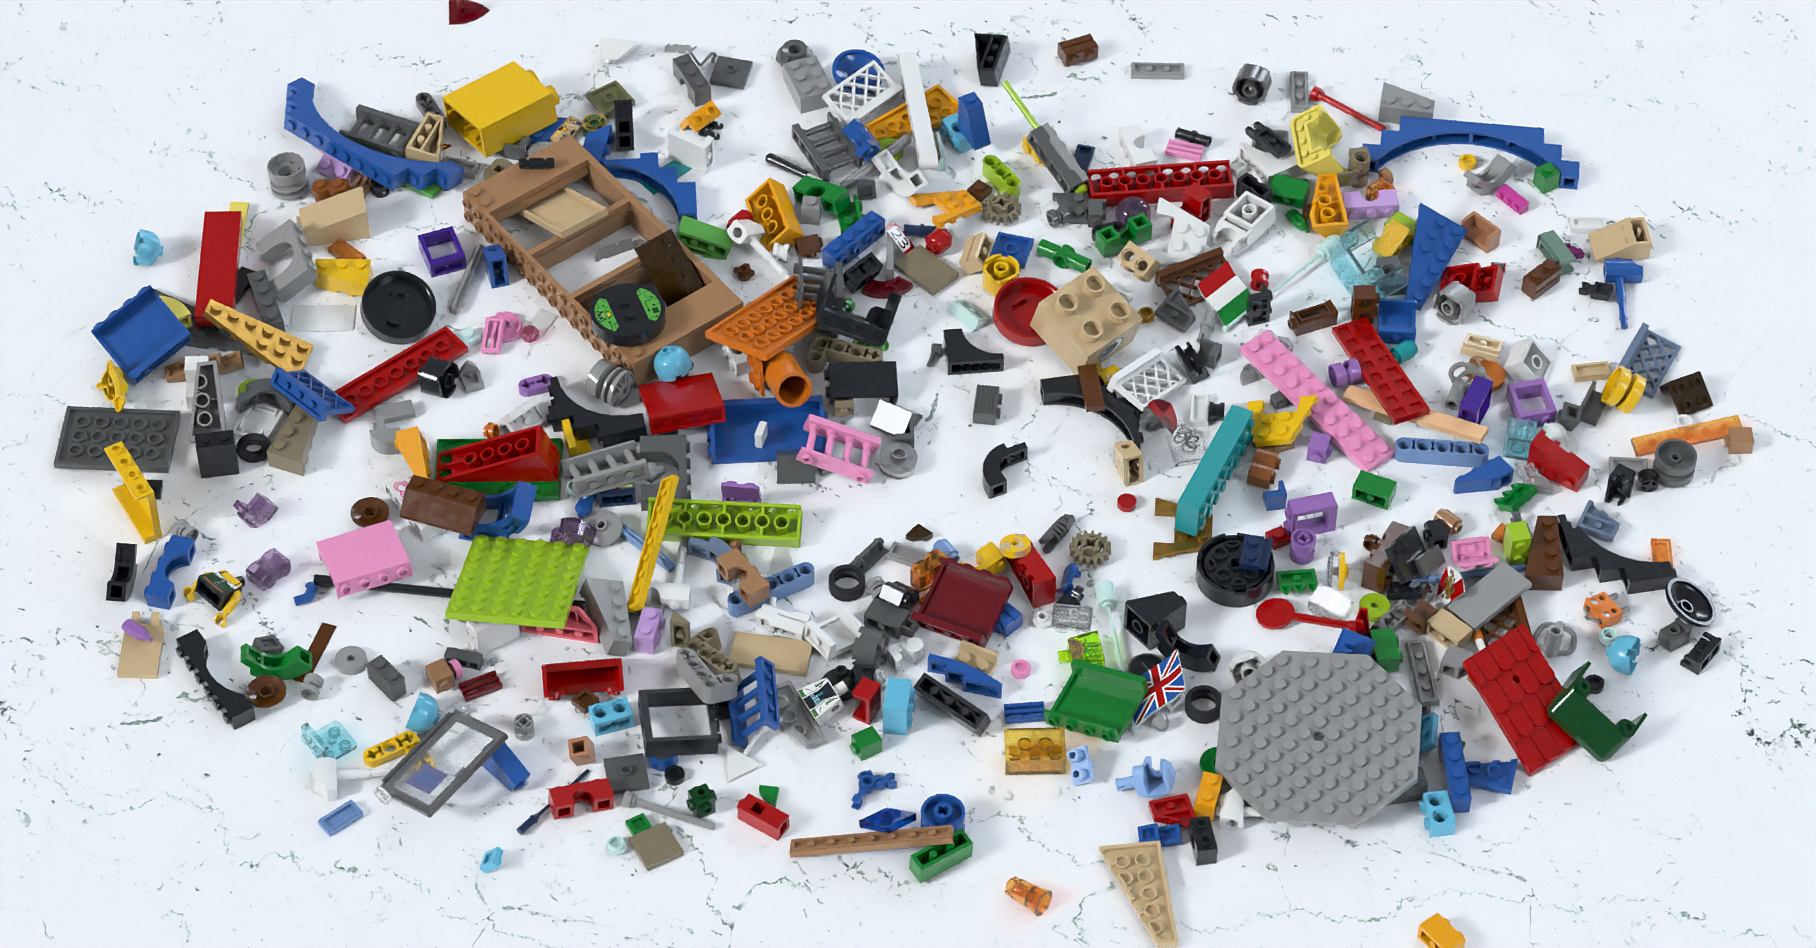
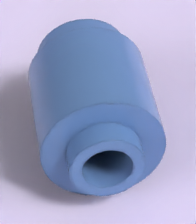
(947, 548)

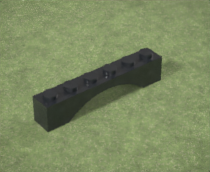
(234, 706)

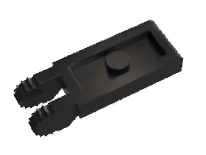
(1268, 139)

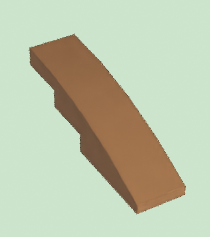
(227, 364)

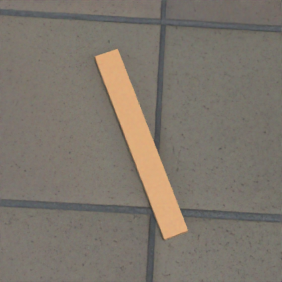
(1435, 420)

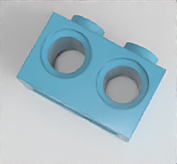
(611, 716)
(1438, 813)

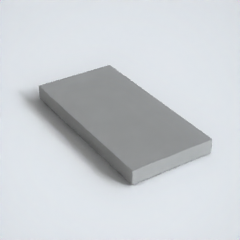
(1489, 596)

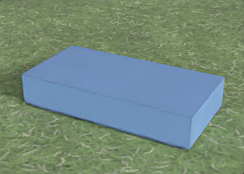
(340, 818)

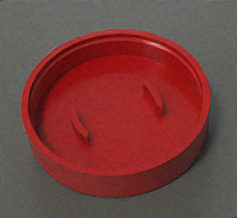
(1016, 306)

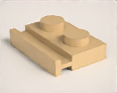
(1484, 347)

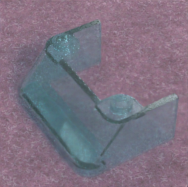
(1351, 272)

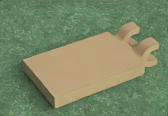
(142, 658)

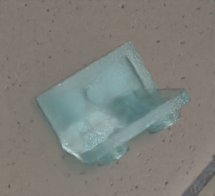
(328, 741)

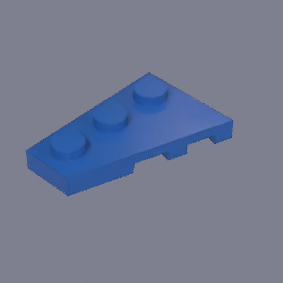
(1492, 776)

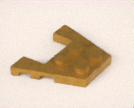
(1182, 541)

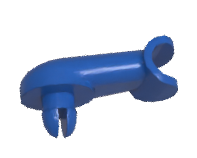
(585, 505)
(1069, 574)

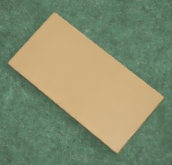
(564, 212)

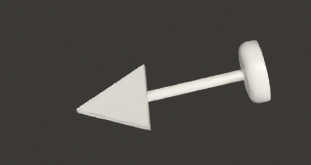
(739, 763)

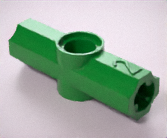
(1064, 256)

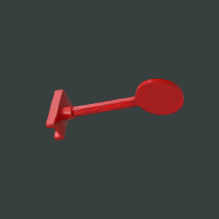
(1279, 613)

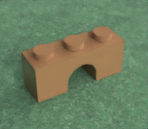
(736, 566)

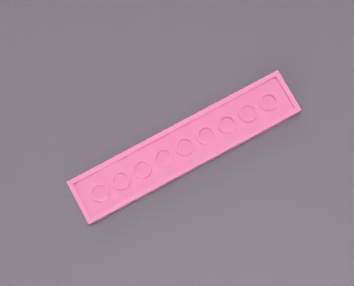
(1329, 414)

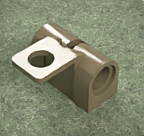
(1358, 168)

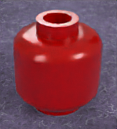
(938, 241)

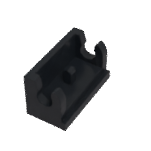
(1191, 363)
(1620, 484)
(1701, 653)

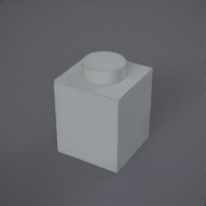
(811, 210)

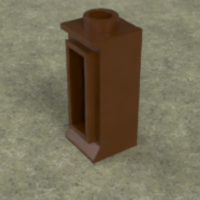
(1313, 318)

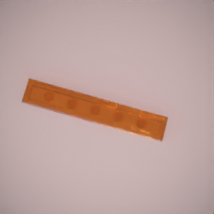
(1692, 434)

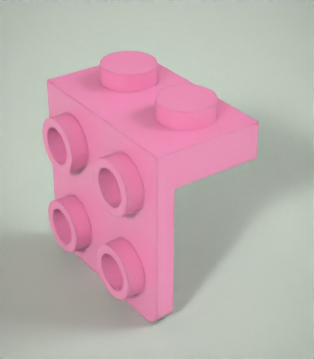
(1472, 552)

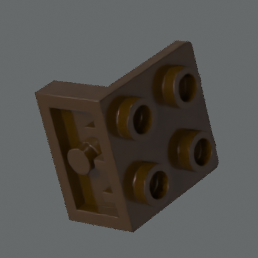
(1688, 393)

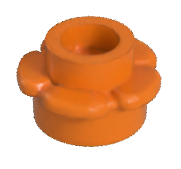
(491, 430)

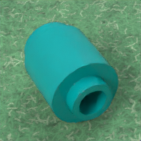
(1404, 351)

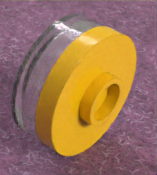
(1336, 571)

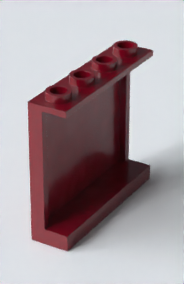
(964, 602)

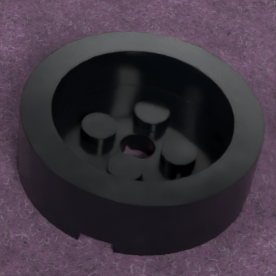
(1229, 584)

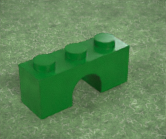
(833, 197)
(1110, 241)

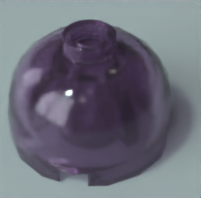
(1131, 207)

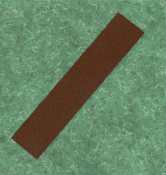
(318, 646)

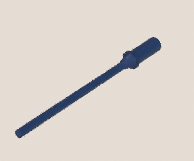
(534, 818)

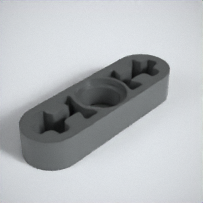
(431, 105)

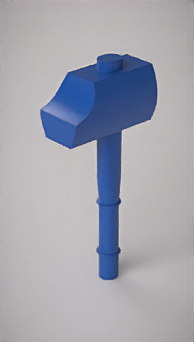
(1620, 272)

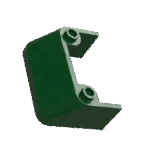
(1586, 722)

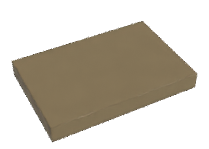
(926, 270)

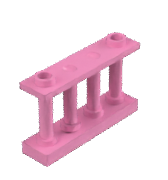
(837, 432)

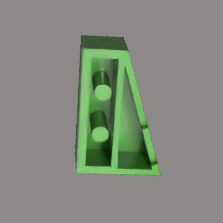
(704, 238)

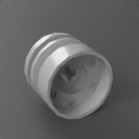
(287, 176)
(609, 383)

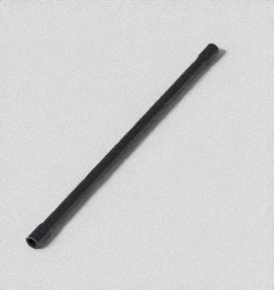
(326, 581)

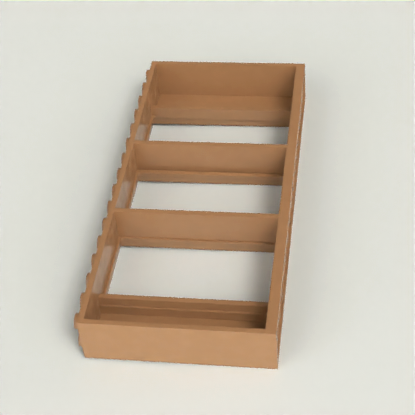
(519, 188)

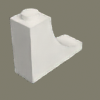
(1266, 165)

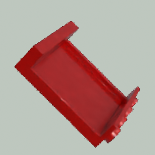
(682, 403)

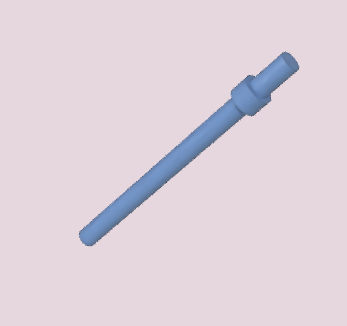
(1433, 579)

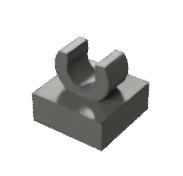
(866, 189)

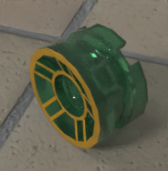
(592, 122)

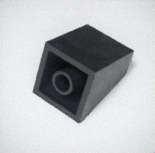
(217, 453)
(1145, 613)

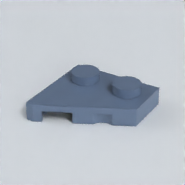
(1598, 523)

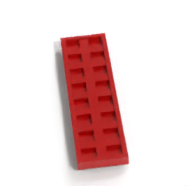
(1381, 371)

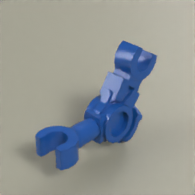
(869, 783)

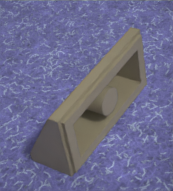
(679, 630)

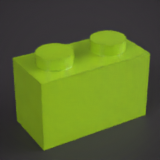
(1516, 543)

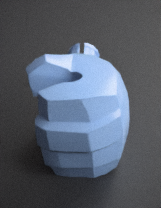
(1148, 781)

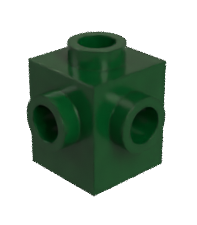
(701, 800)

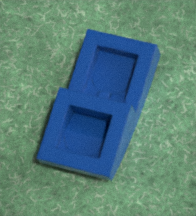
(1167, 835)

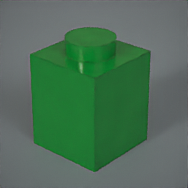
(1546, 177)
(866, 743)

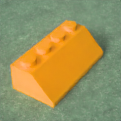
(775, 214)

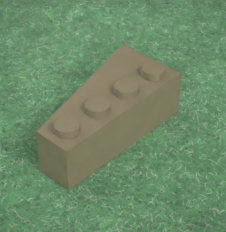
(293, 442)

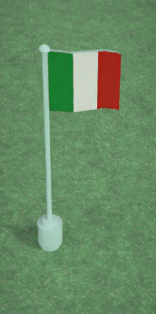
(1229, 295)

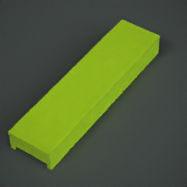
(749, 525)

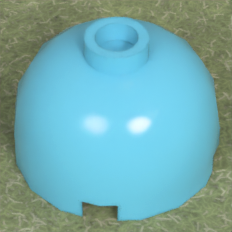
(147, 248)
(671, 363)
(1623, 654)
(423, 714)

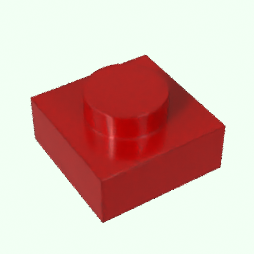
(1279, 536)

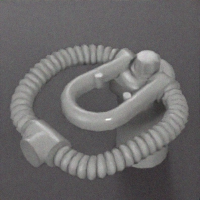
(1459, 386)
(1554, 639)

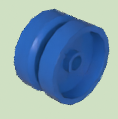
(943, 810)

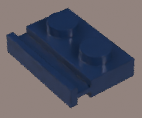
(1255, 553)

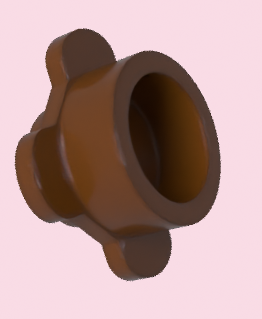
(744, 272)

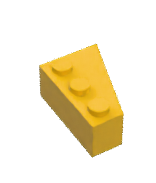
(344, 275)

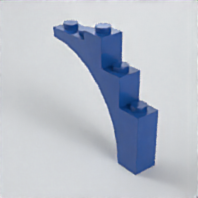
(664, 180)

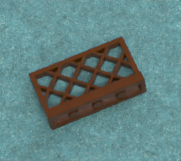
(1176, 272)
(1519, 616)

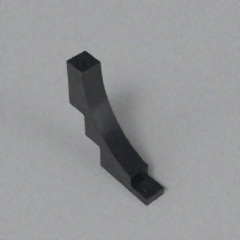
(1587, 554)

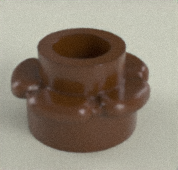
(1370, 542)

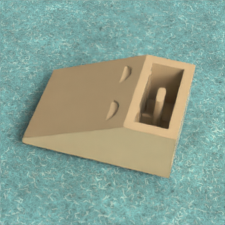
(1622, 240)

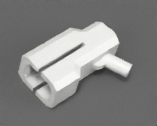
(782, 622)

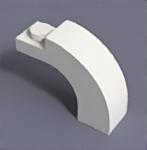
(895, 177)

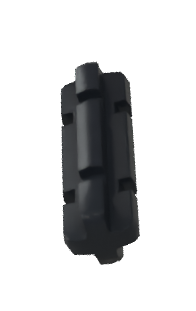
(536, 163)

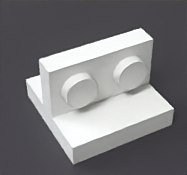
(524, 416)

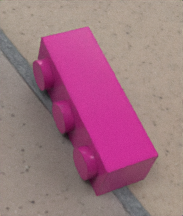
(1512, 199)

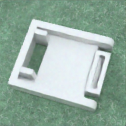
(262, 420)

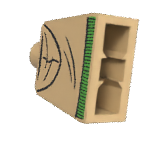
(1128, 457)

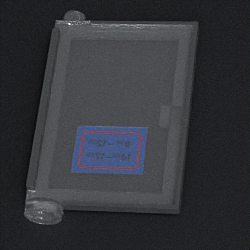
(440, 762)

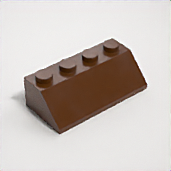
(442, 505)

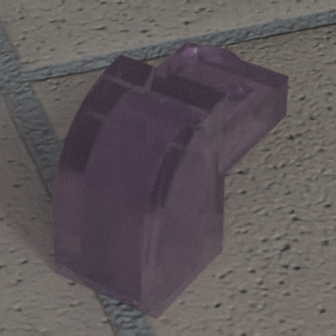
(257, 511)
(573, 531)

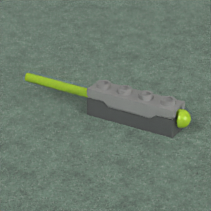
(1051, 150)

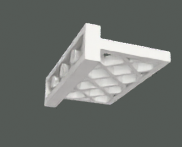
(874, 103)
(1137, 370)

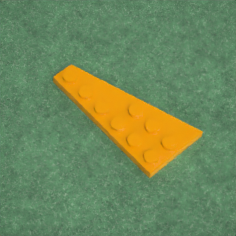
(897, 122)

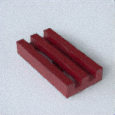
(478, 684)

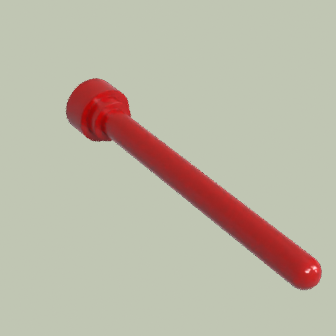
(1318, 95)

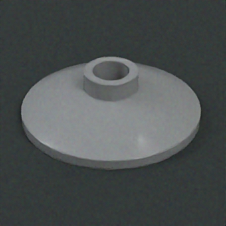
(610, 532)

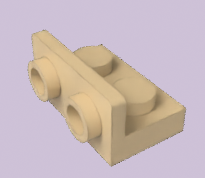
(977, 657)

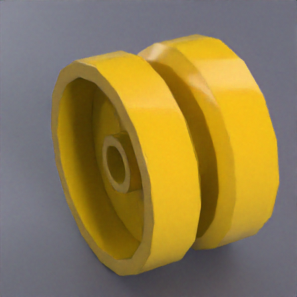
(1623, 389)

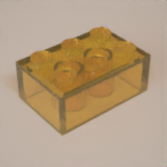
(1034, 751)

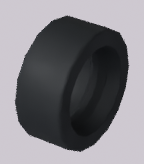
(847, 571)
(1205, 692)

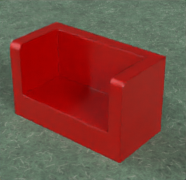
(869, 700)

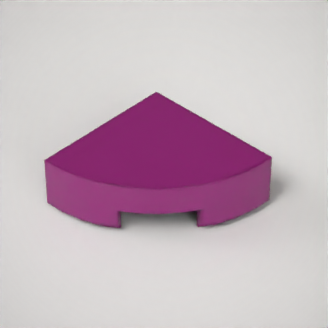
(1577, 252)

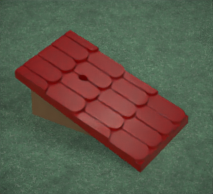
(1517, 691)

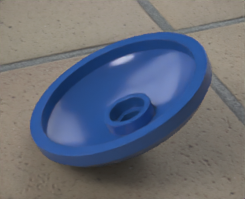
(850, 62)

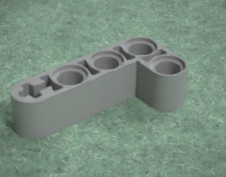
(702, 681)

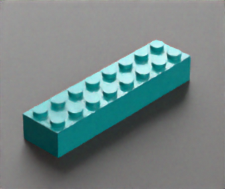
(1214, 470)

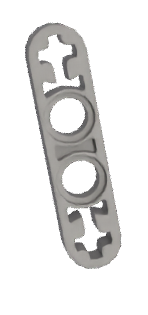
(1398, 621)

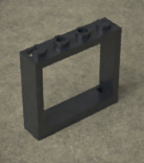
(678, 744)

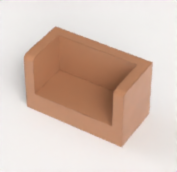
(1481, 232)

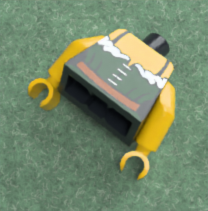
(218, 589)

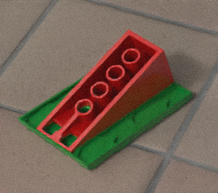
(502, 461)

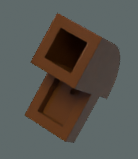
(1419, 616)

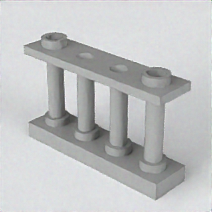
(609, 478)

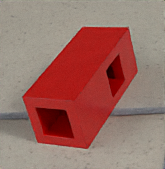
(762, 816)

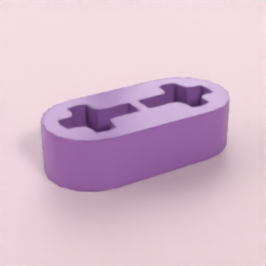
(535, 385)

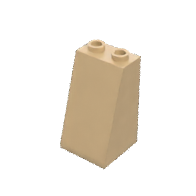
(335, 218)

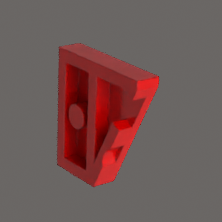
(1172, 810)

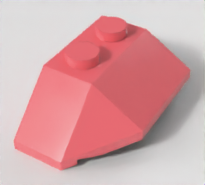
(577, 627)

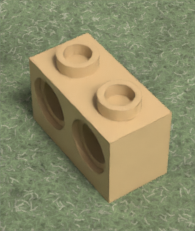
(1140, 259)

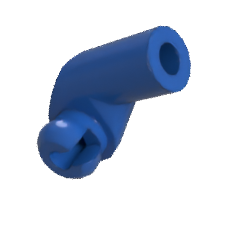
(308, 596)

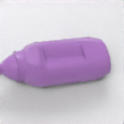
(136, 630)

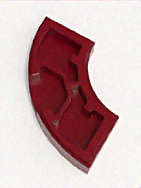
(882, 289)

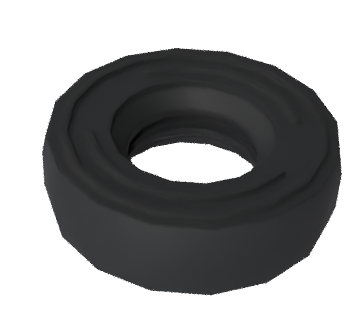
(253, 439)

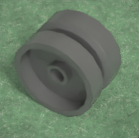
(1674, 463)

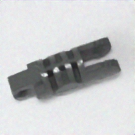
(1056, 532)

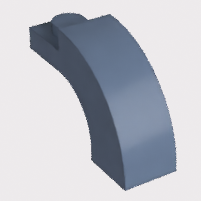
(710, 551)

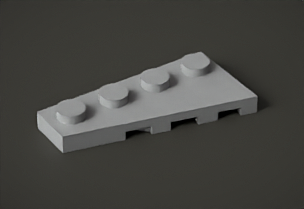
(796, 716)

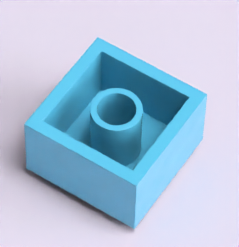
(898, 706)

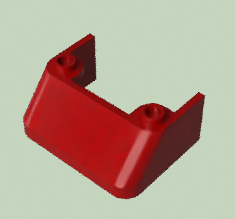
(572, 677)

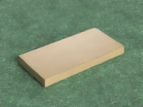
(787, 654)

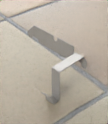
(683, 48)
(612, 250)

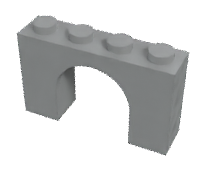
(300, 271)

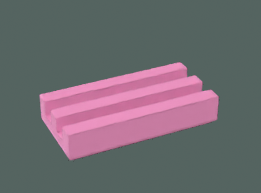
(1184, 150)
(491, 349)

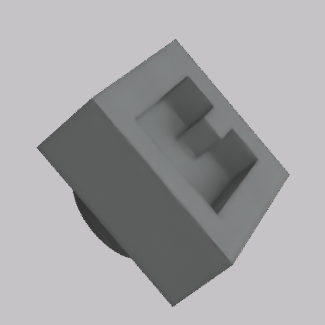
(268, 645)

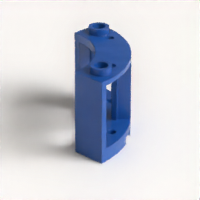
(513, 512)

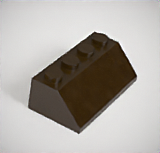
(668, 267)

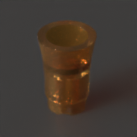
(1029, 895)

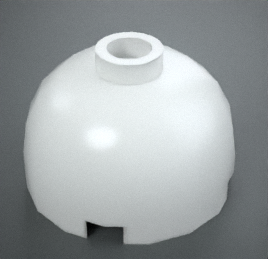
(1244, 664)

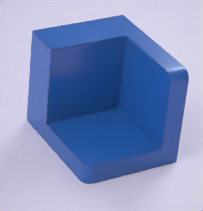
(1275, 499)

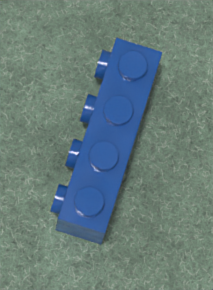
(854, 240)

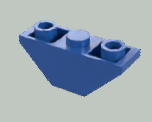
(599, 142)

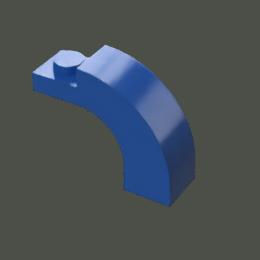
(863, 139)

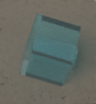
(1518, 438)

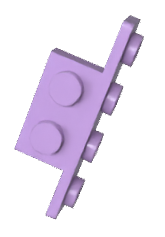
(334, 168)

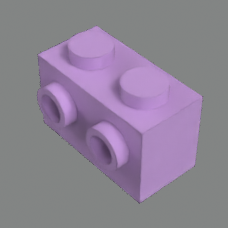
(649, 630)

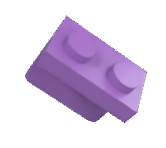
(740, 492)

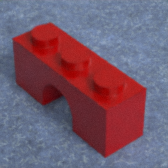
(595, 792)

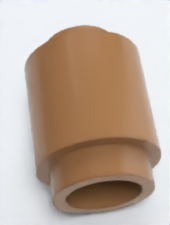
(1451, 522)

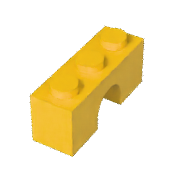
(990, 558)

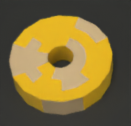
(1015, 545)

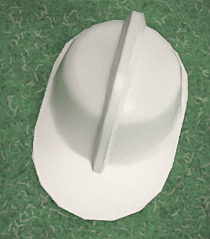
(1557, 432)

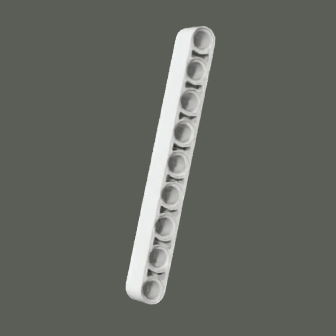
(917, 111)

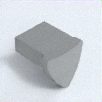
(471, 377)

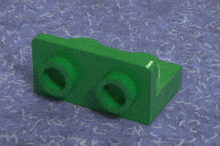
(850, 214)

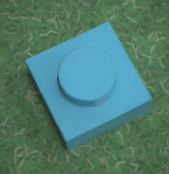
(491, 859)

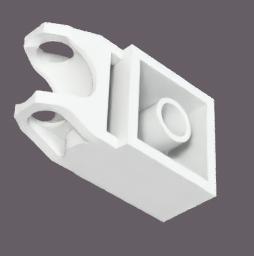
(1244, 222)

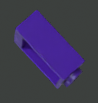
(438, 265)
(1476, 401)

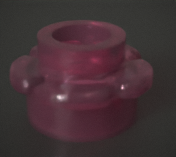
(527, 330)

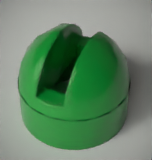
(851, 305)

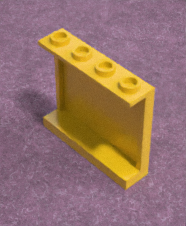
(135, 494)

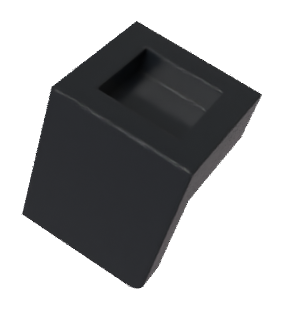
(860, 671)

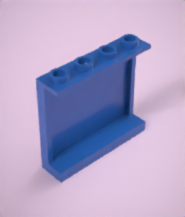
(141, 334)

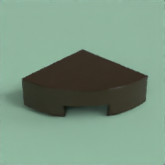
(919, 533)

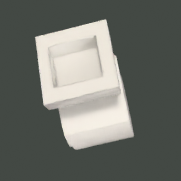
(910, 651)

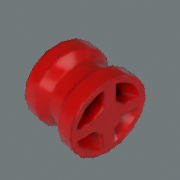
(1258, 277)

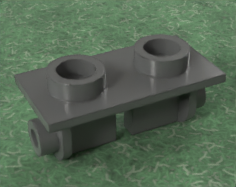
(870, 555)

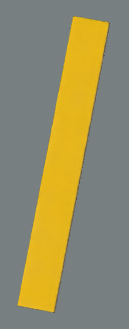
(652, 543)

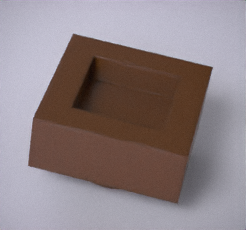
(980, 190)
(584, 699)

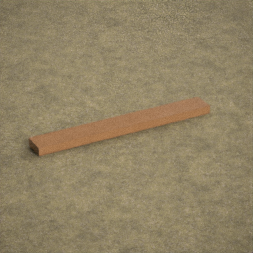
(871, 841)

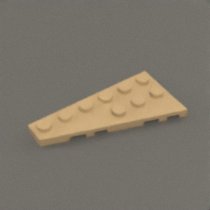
(1143, 880)

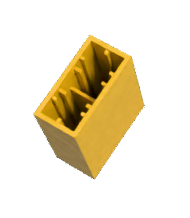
(501, 108)

